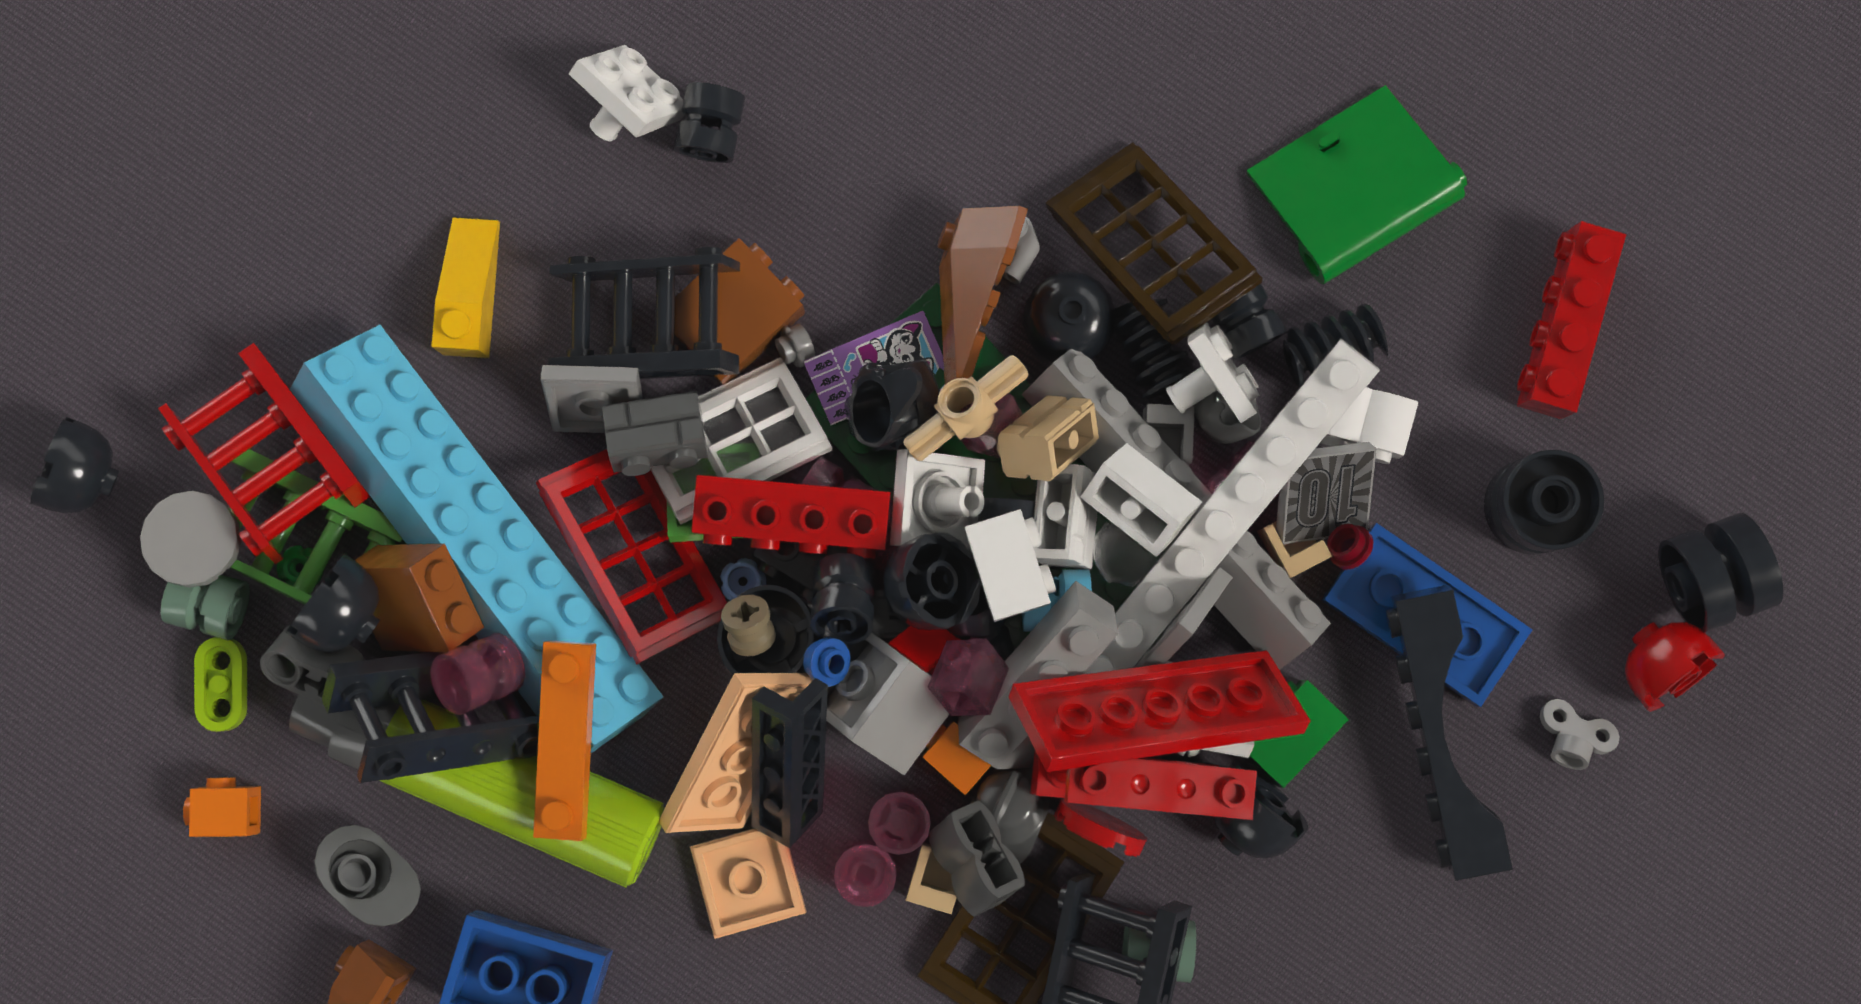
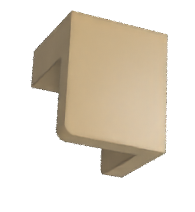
(1293, 556)
(931, 883)

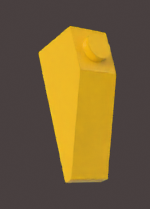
(467, 289)

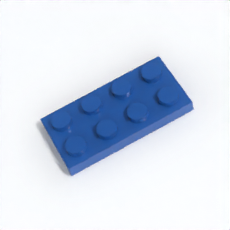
(1396, 568)

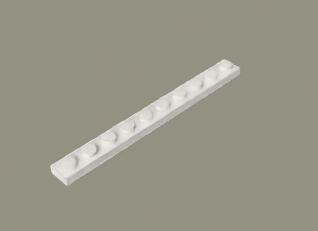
(1236, 504)

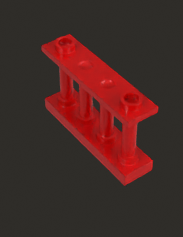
(283, 413)
(1153, 786)

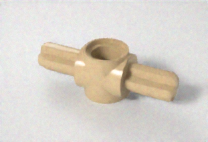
(976, 419)

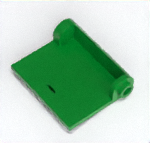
(1360, 191)

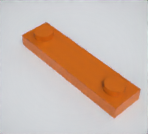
(564, 740)

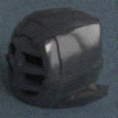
(890, 403)

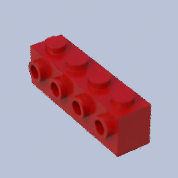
(1570, 320)
(790, 513)

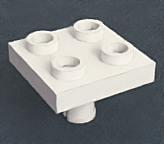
(628, 93)
(1215, 374)
(936, 496)

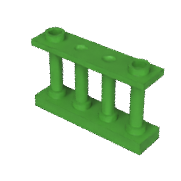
(340, 517)

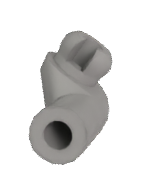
(1024, 255)

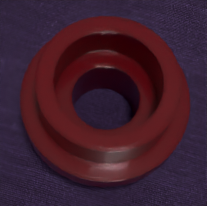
(1350, 546)

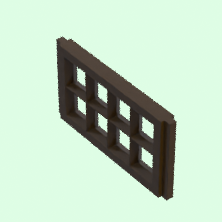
(1208, 302)
(967, 991)

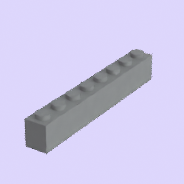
(1260, 596)

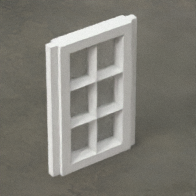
(752, 431)

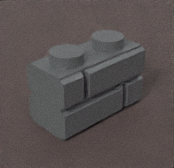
(655, 433)

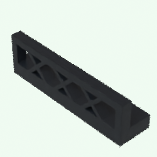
(788, 761)

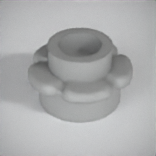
(794, 345)

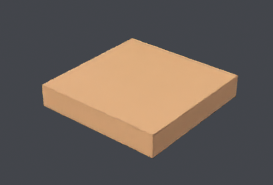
(746, 881)

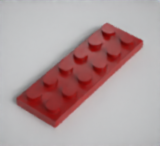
(1157, 710)

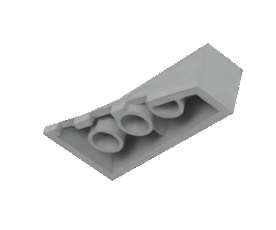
(1057, 647)

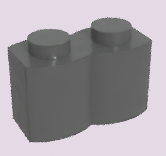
(979, 864)

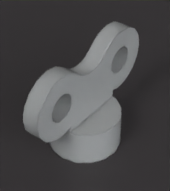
(1576, 736)

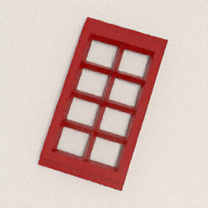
(677, 626)

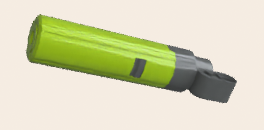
(495, 795)

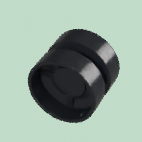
(1544, 502)
(1721, 572)
(793, 635)

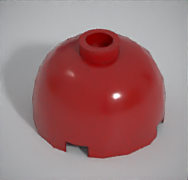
(1669, 661)

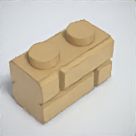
(1048, 438)

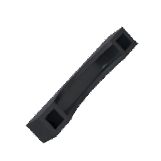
(1429, 637)

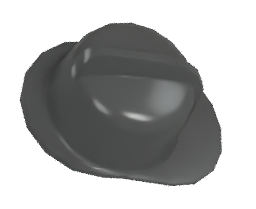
(1013, 807)
(366, 876)

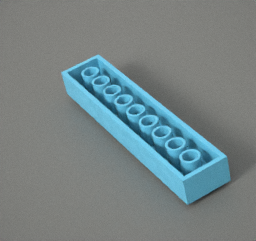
(444, 492)

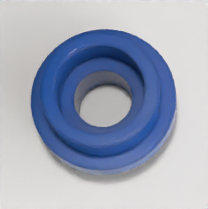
(817, 660)

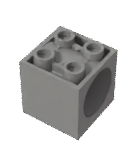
(885, 704)

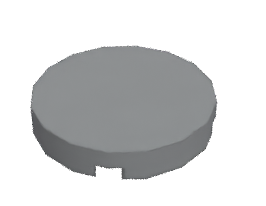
(190, 539)

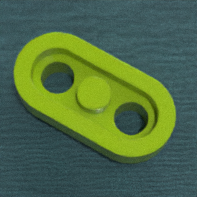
(216, 684)

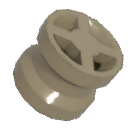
(748, 625)

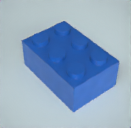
(522, 965)

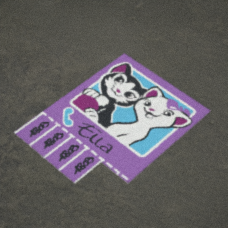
(893, 344)

